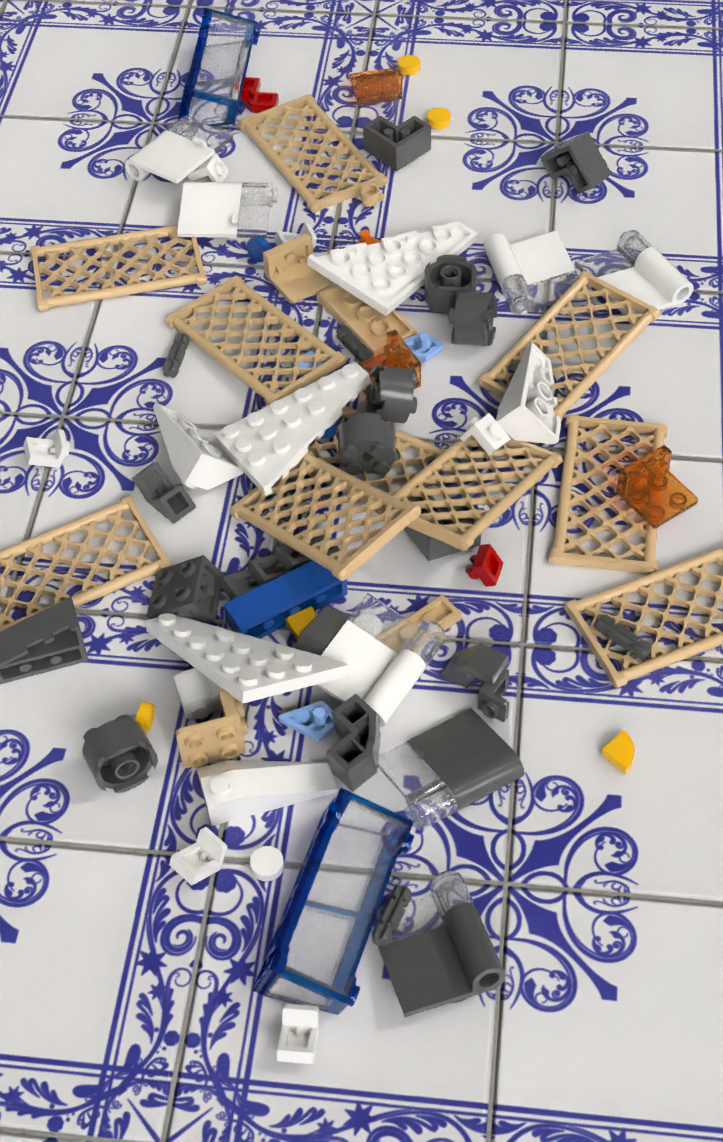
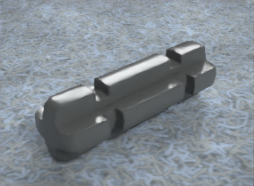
(354, 344)
(175, 355)
(623, 637)
(391, 916)

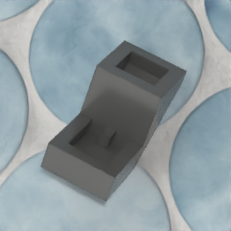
(158, 491)
(321, 630)
(474, 663)

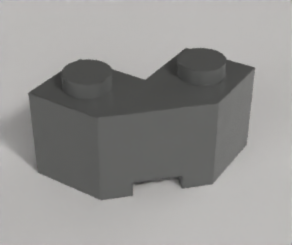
(357, 754)

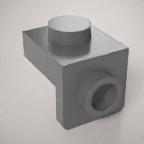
(491, 700)

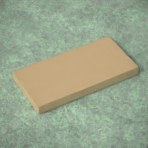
(363, 319)

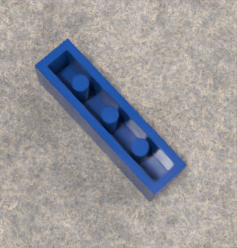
(270, 603)

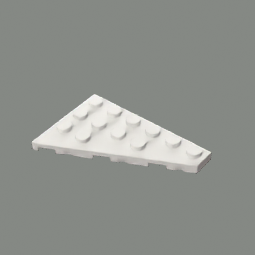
(393, 268)
(278, 435)
(242, 663)

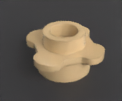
(369, 194)

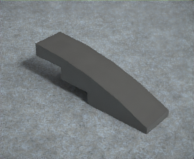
(267, 569)

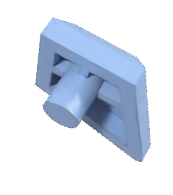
(424, 346)
(312, 720)

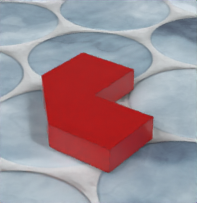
(255, 100)

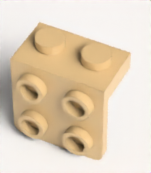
(288, 270)
(214, 738)

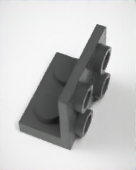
(187, 586)

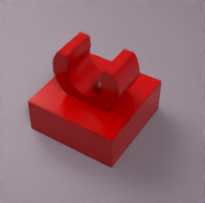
(485, 565)

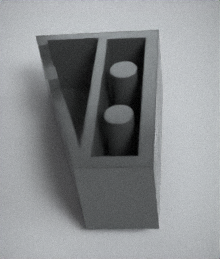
(42, 643)

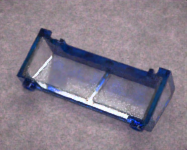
(218, 68)
(334, 904)

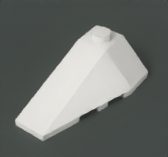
(528, 402)
(192, 452)
(253, 787)

